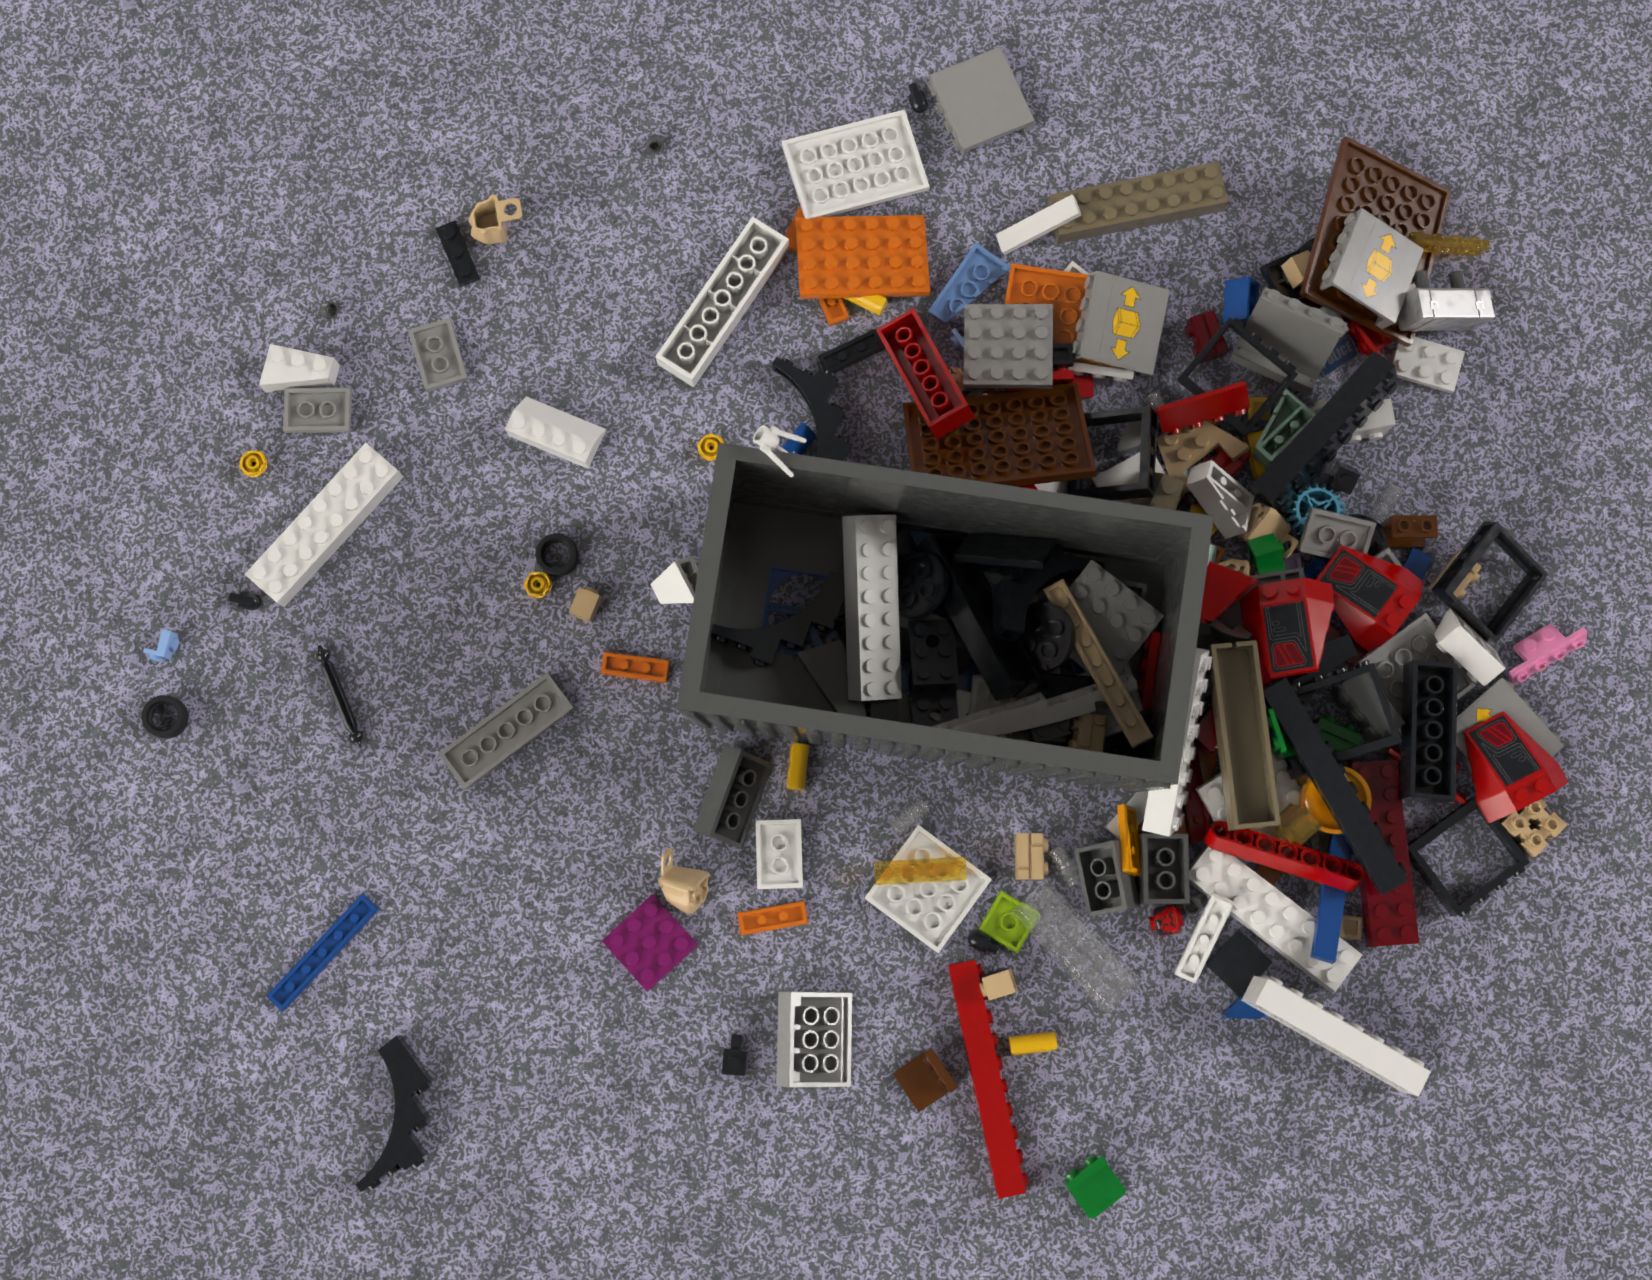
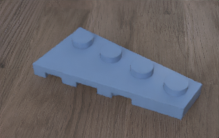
(970, 280)

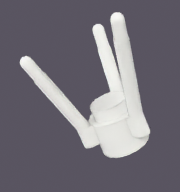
(768, 441)

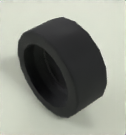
(559, 538)
(149, 709)

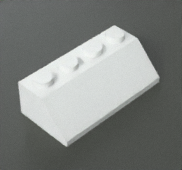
(555, 431)

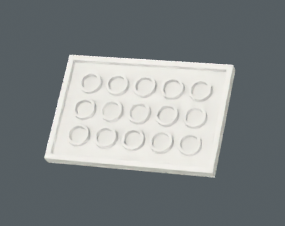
(855, 165)

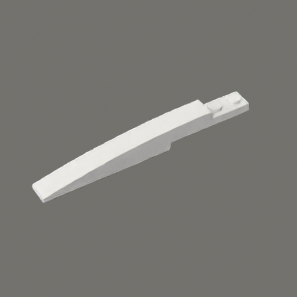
(1033, 711)

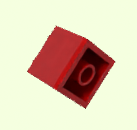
(1222, 591)

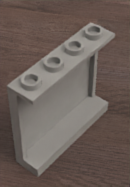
(980, 100)

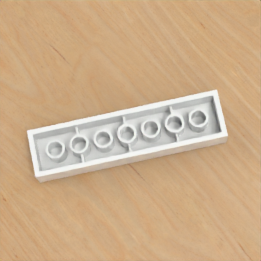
(722, 302)
(324, 525)
(871, 607)
(1165, 806)
(1269, 915)
(1336, 1035)

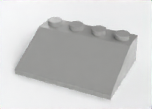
(814, 1039)

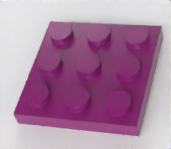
(650, 942)

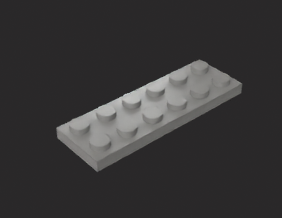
(506, 731)

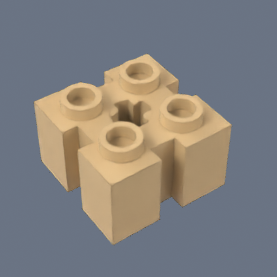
(1544, 827)

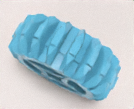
(1314, 490)

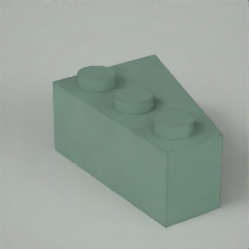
(1284, 425)

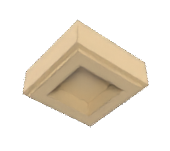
(1351, 927)

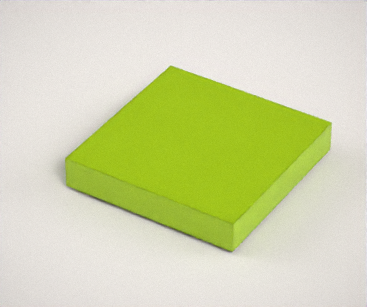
(1002, 924)

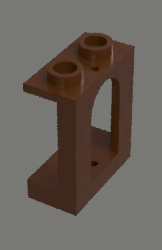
(1407, 534)

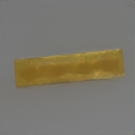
(1450, 245)
(920, 871)

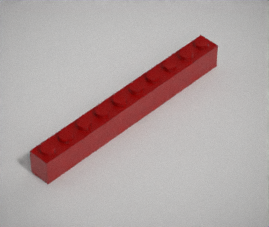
(986, 1079)

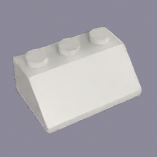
(1468, 648)

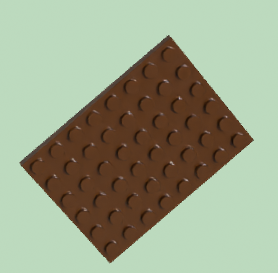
(1389, 193)
(1011, 441)

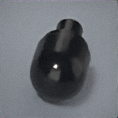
(917, 99)
(246, 600)
(982, 942)

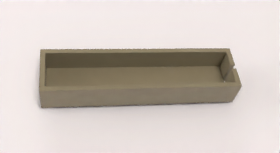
(1144, 201)
(1243, 736)

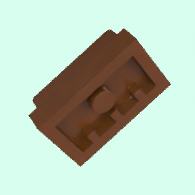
(925, 1079)

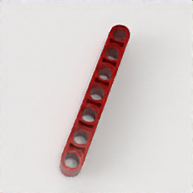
(1285, 856)

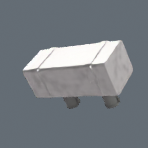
(1445, 308)

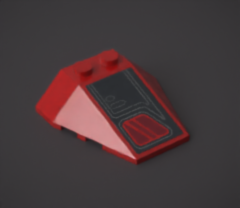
(1370, 595)
(1289, 623)
(1509, 767)

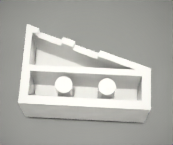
(297, 369)
(1377, 424)
(1221, 498)

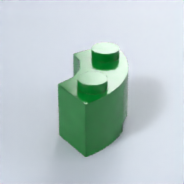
(1266, 554)

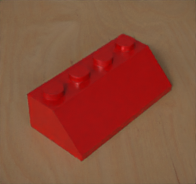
(1203, 407)

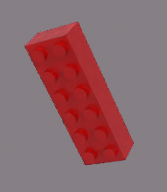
(925, 373)

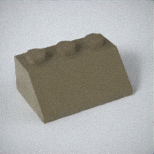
(1166, 495)

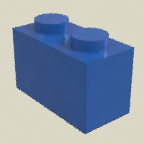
(1240, 298)

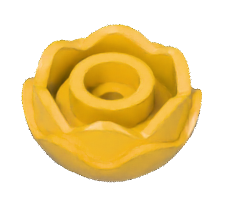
(704, 445)
(248, 459)
(533, 579)

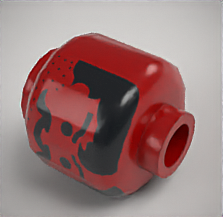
(1166, 920)

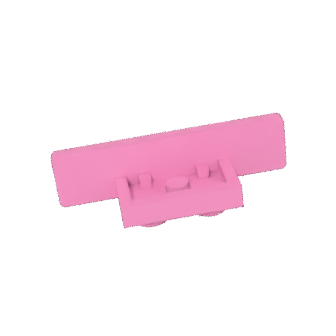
(1543, 649)

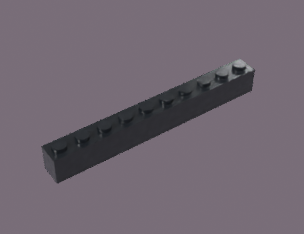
(1334, 787)

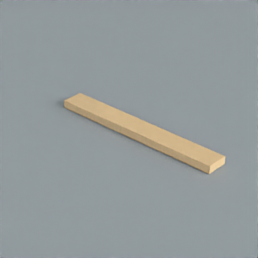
(1101, 668)

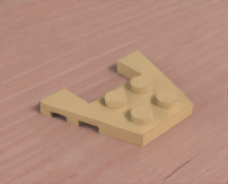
(1190, 446)

